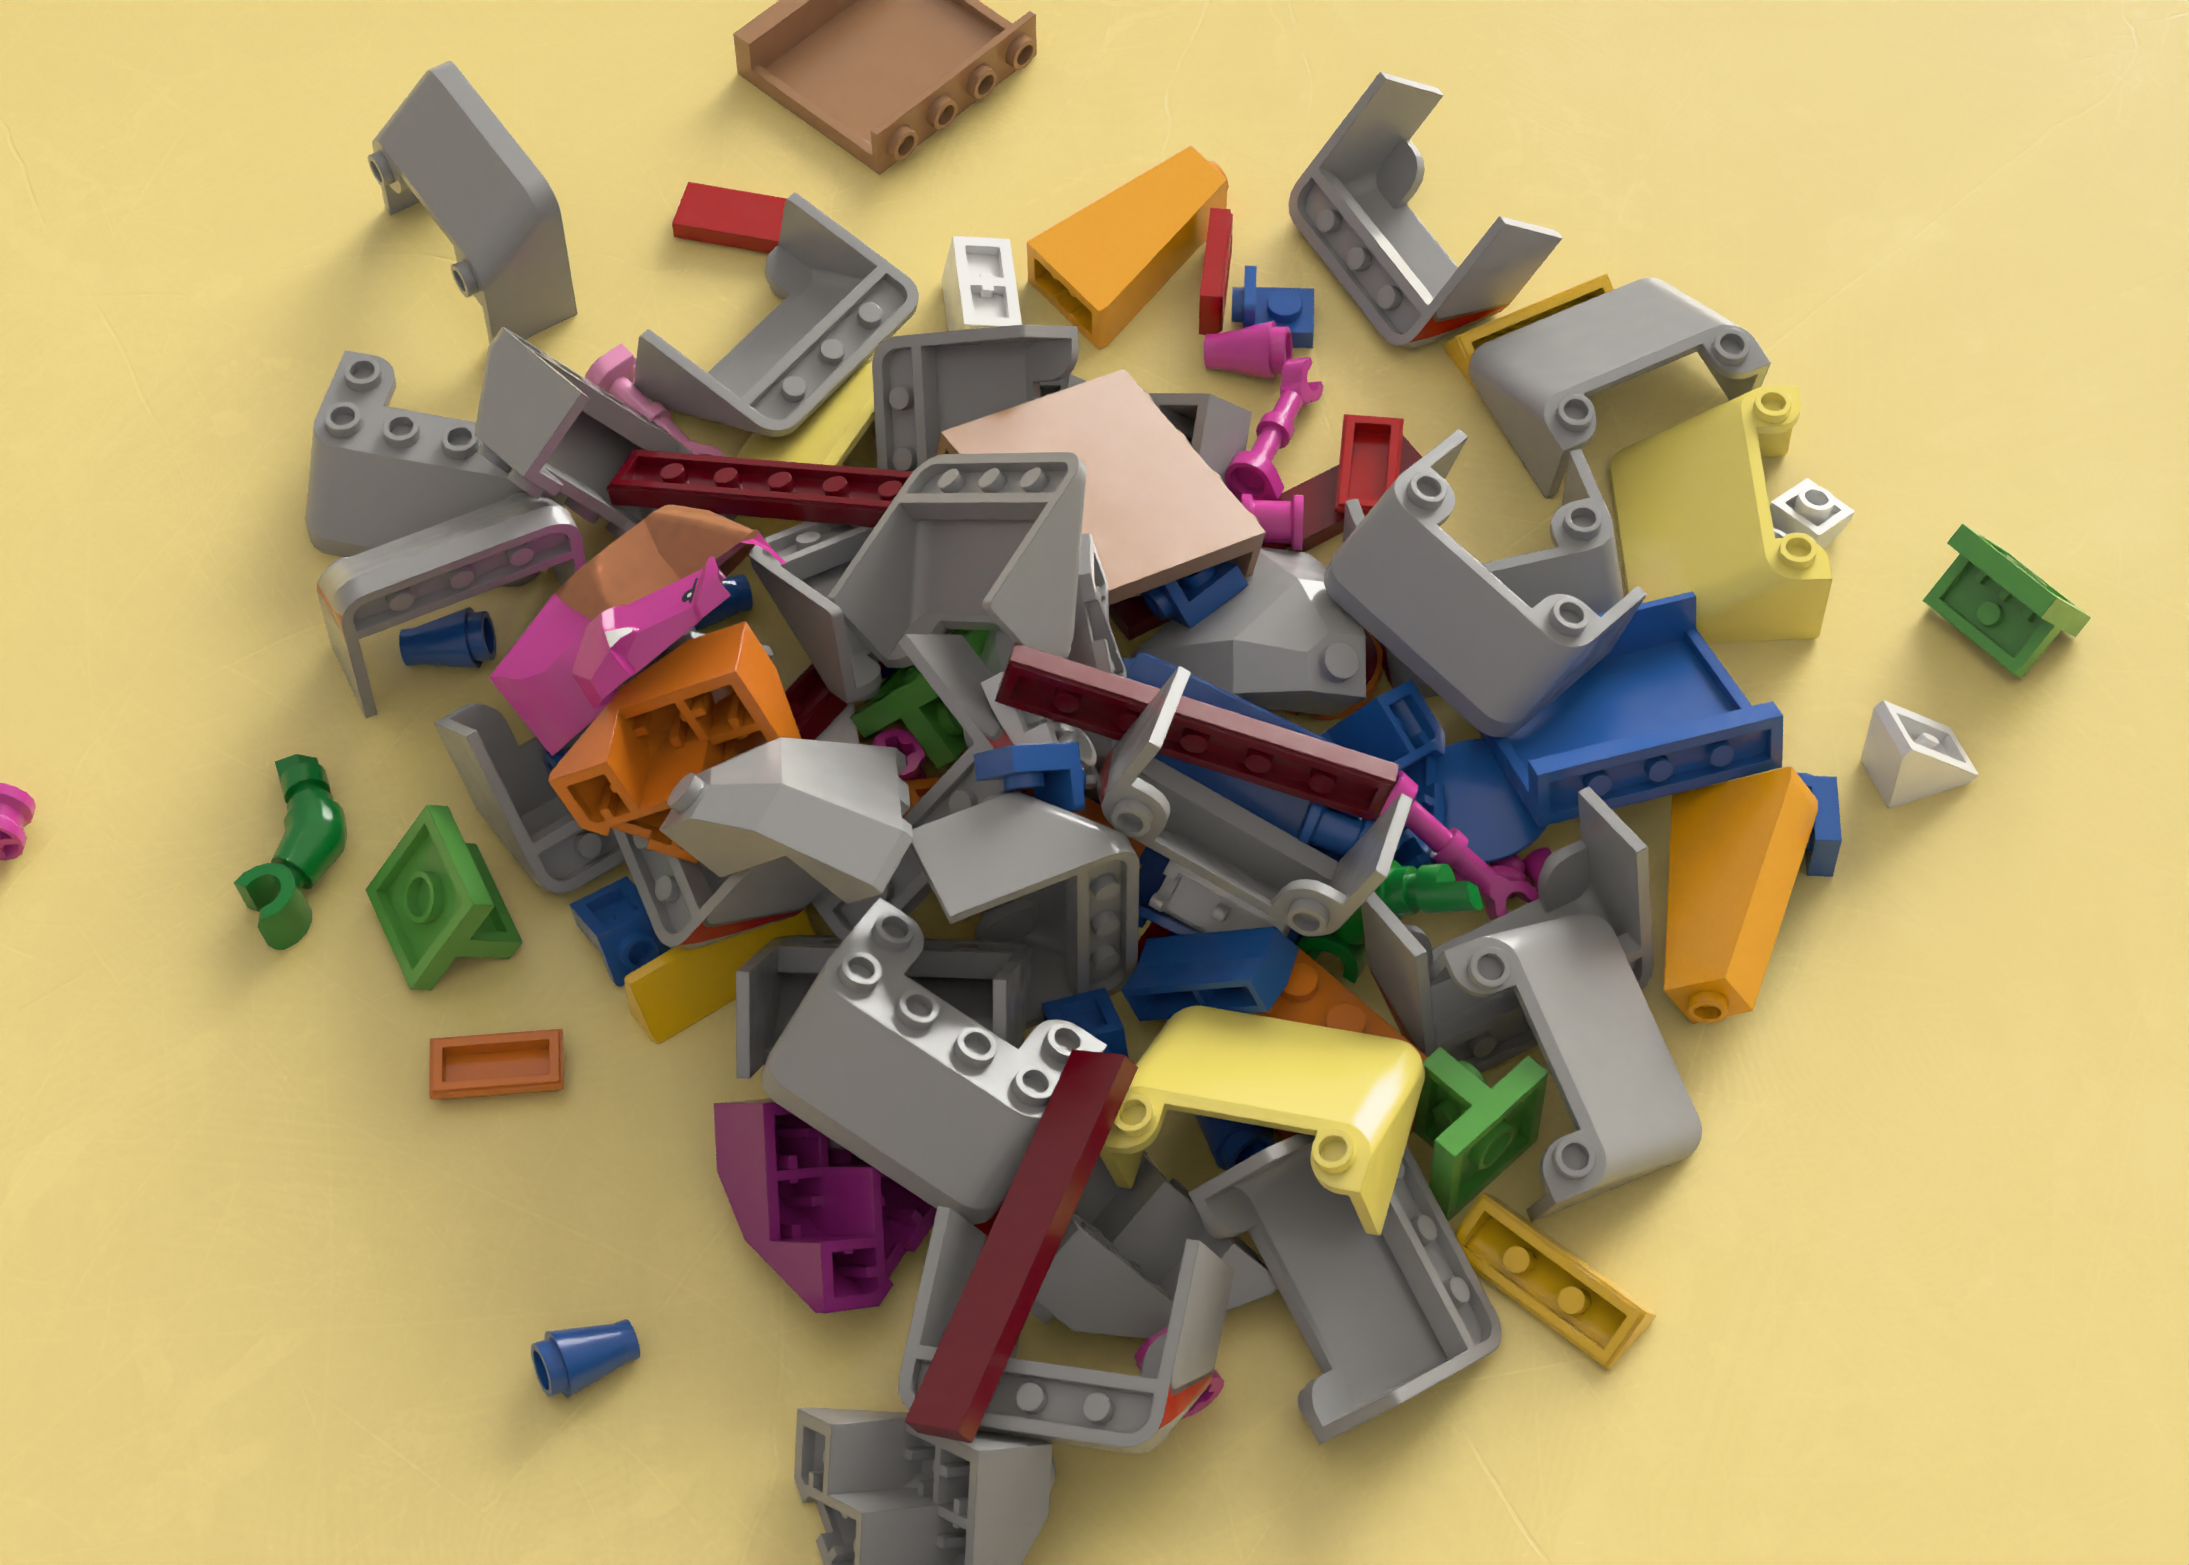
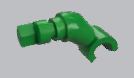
(309, 847)
(1405, 893)

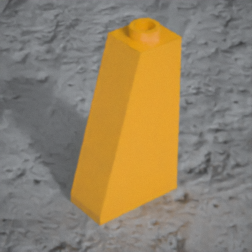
(1126, 245)
(1730, 886)

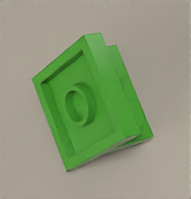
(2001, 603)
(911, 698)
(439, 901)
(1475, 1127)

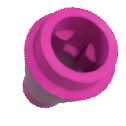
(1250, 350)

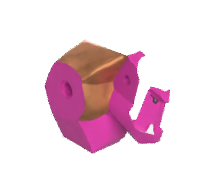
(620, 617)

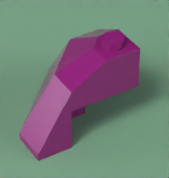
(814, 1207)

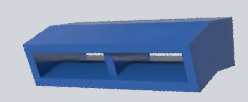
(1212, 969)

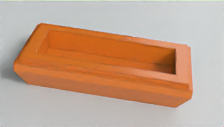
(496, 1064)

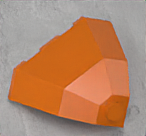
(671, 721)

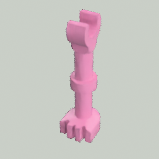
(615, 375)

